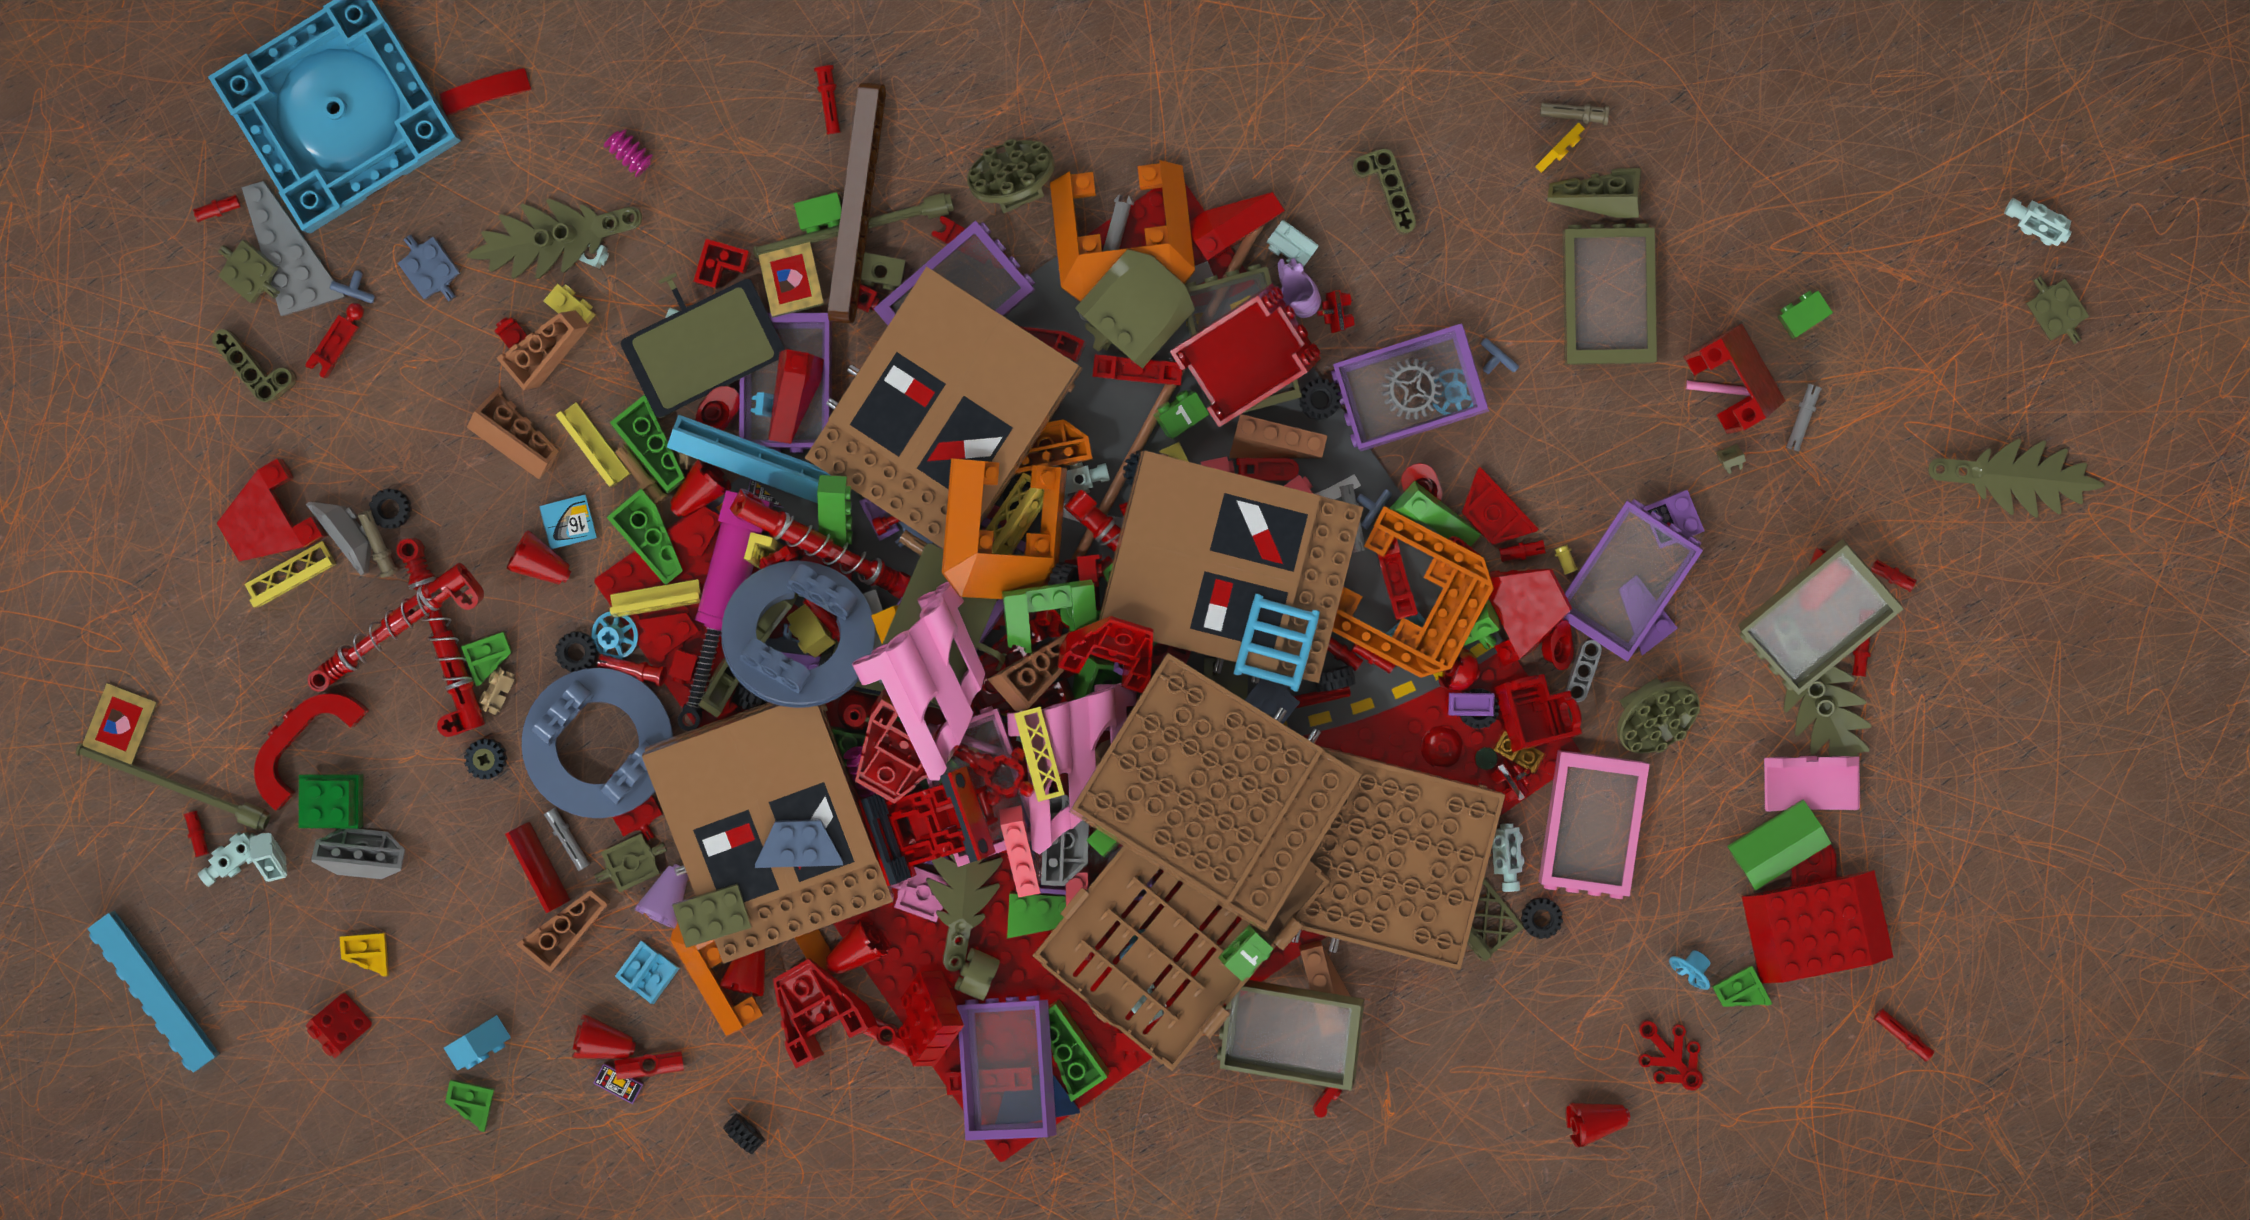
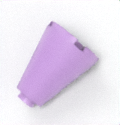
(660, 897)

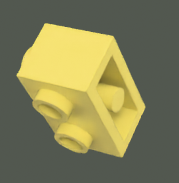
(563, 300)
(811, 632)

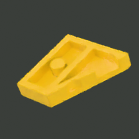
(1560, 150)
(366, 951)

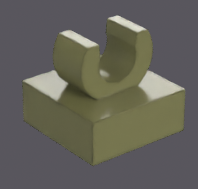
(1731, 457)

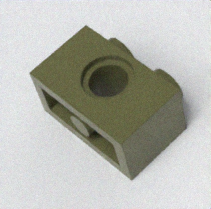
(895, 271)

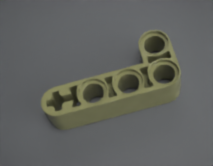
(1389, 192)
(249, 363)

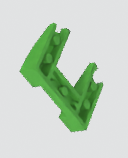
(1020, 602)

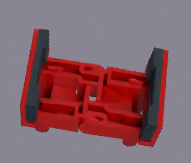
(930, 816)

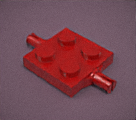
(783, 555)
(639, 818)

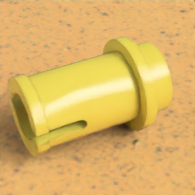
(1566, 559)

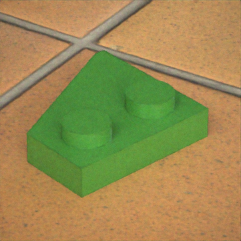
(1741, 989)
(471, 1101)

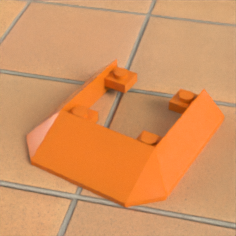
(1082, 257)
(968, 550)
(1453, 616)
(704, 956)

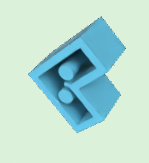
(476, 1044)

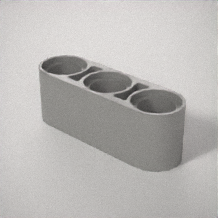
(1591, 662)

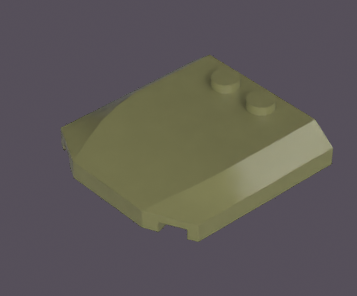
(1137, 305)

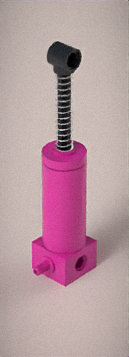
(725, 575)

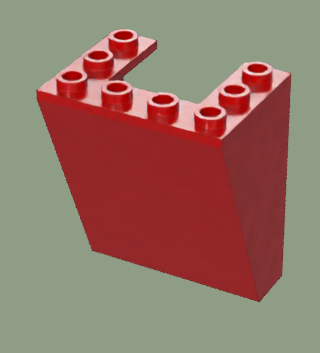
(1248, 354)
(1763, 391)

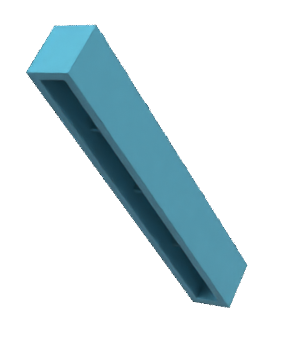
(745, 458)
(153, 991)

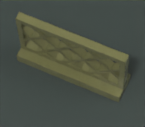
(1477, 943)

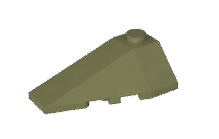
(1608, 195)

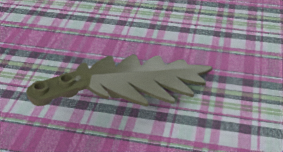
(550, 237)
(2022, 477)
(1832, 722)
(962, 902)

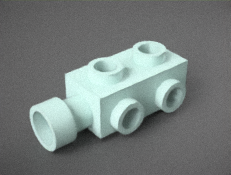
(2041, 221)
(1089, 475)
(1505, 853)
(233, 857)

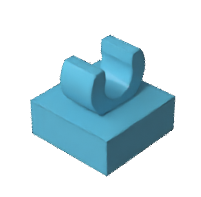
(764, 404)

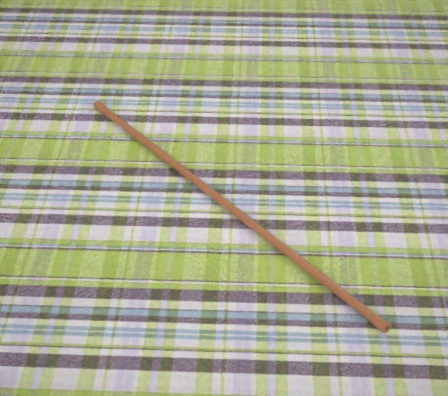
(1151, 421)

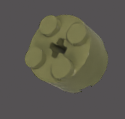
(977, 974)

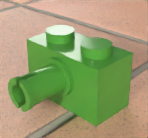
(1485, 625)

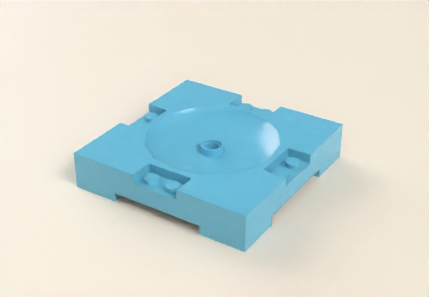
(323, 158)

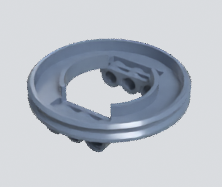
(770, 672)
(553, 713)

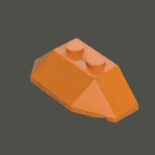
(1057, 446)

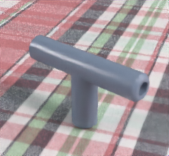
(352, 290)
(1498, 356)
(1374, 508)

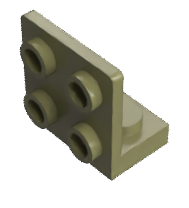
(1234, 683)

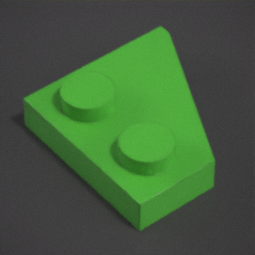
(486, 655)

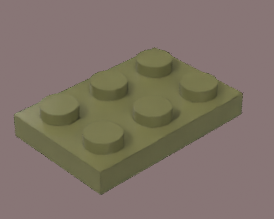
(712, 915)

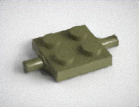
(248, 271)
(2057, 309)
(630, 862)

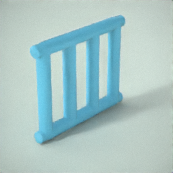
(1253, 624)

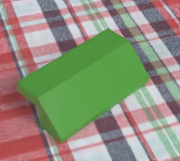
(1779, 844)

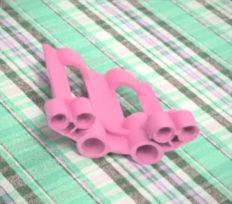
(918, 668)
(1073, 735)

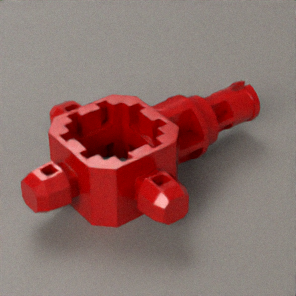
(987, 766)

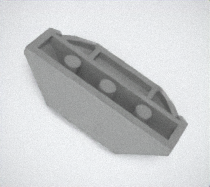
(346, 532)
(1067, 852)
(359, 853)

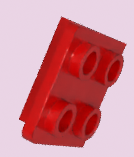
(338, 1025)

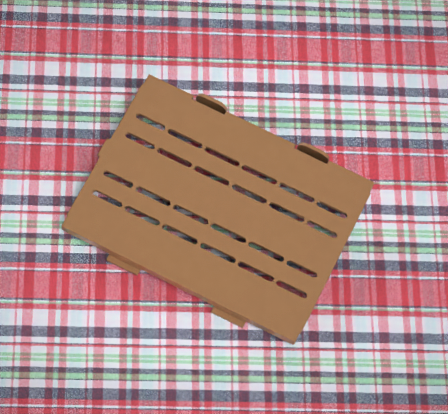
(1201, 1003)

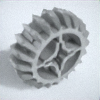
(1420, 372)

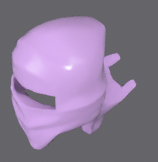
(1298, 289)

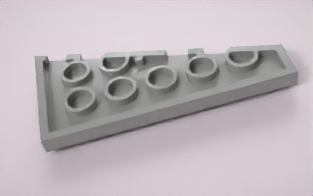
(300, 274)

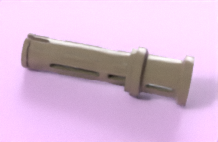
(1585, 113)
(381, 554)

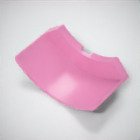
(1821, 783)

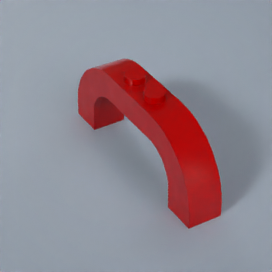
(266, 771)

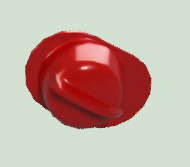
(718, 407)
(1423, 475)
(1558, 646)

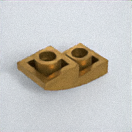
(1525, 757)

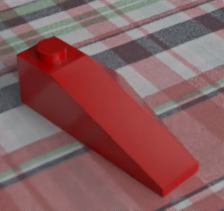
(1229, 224)
(795, 387)

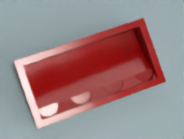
(537, 867)

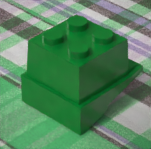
(331, 801)

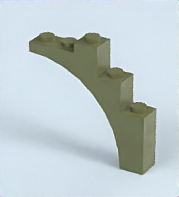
(723, 680)

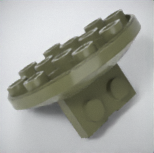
(1013, 175)
(1656, 715)

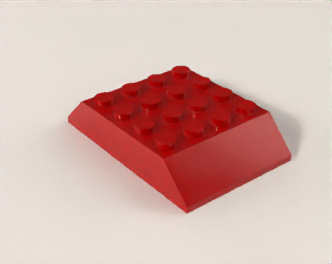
(1817, 928)

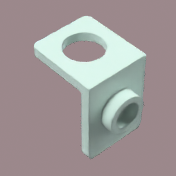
(600, 258)

